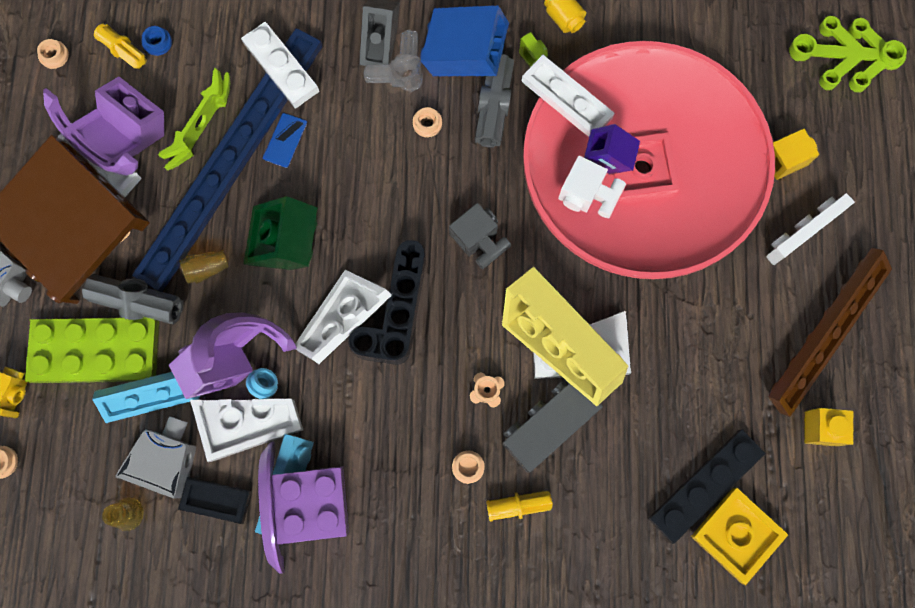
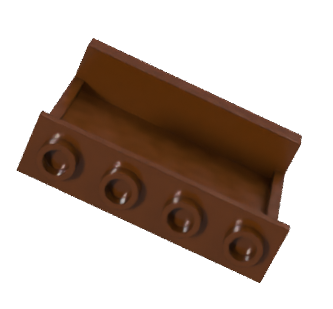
(63, 218)

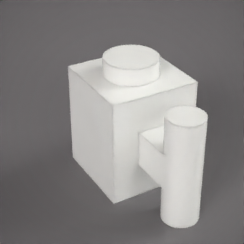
(585, 185)

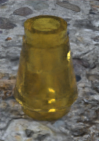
(203, 265)
(124, 514)

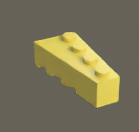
(561, 337)

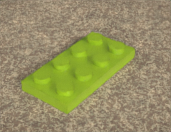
(91, 350)

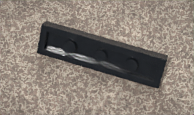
(706, 486)

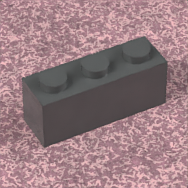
(549, 426)

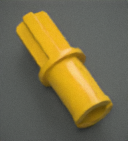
(119, 46)
(519, 505)

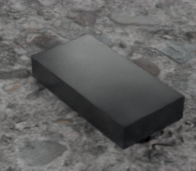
(215, 500)

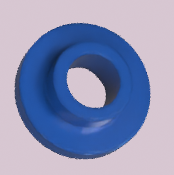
(154, 34)

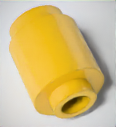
(566, 14)

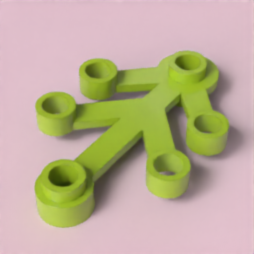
(851, 52)

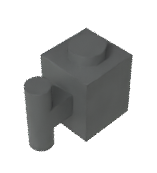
(475, 232)

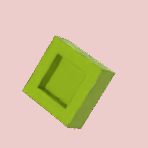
(532, 49)

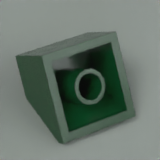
(281, 234)

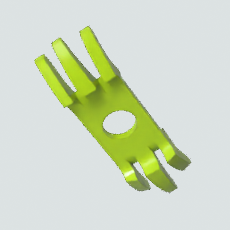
(214, 98)

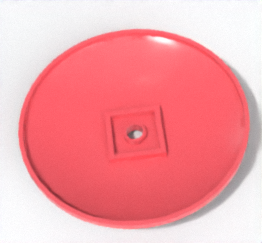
(704, 152)

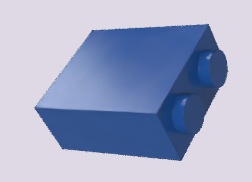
(465, 41)

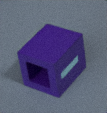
(612, 149)

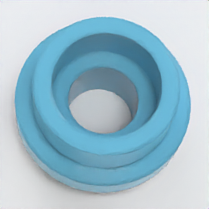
(262, 383)

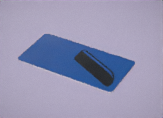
(284, 140)

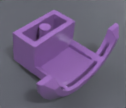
(115, 130)
(216, 353)
(299, 506)

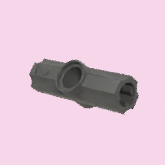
(494, 104)
(133, 299)

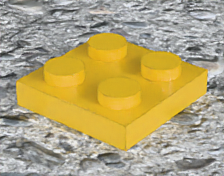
(739, 536)

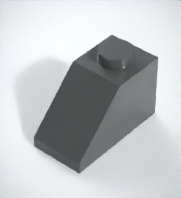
(378, 31)

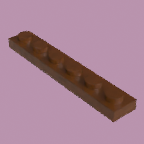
(830, 332)

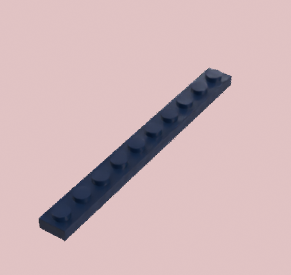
(220, 171)

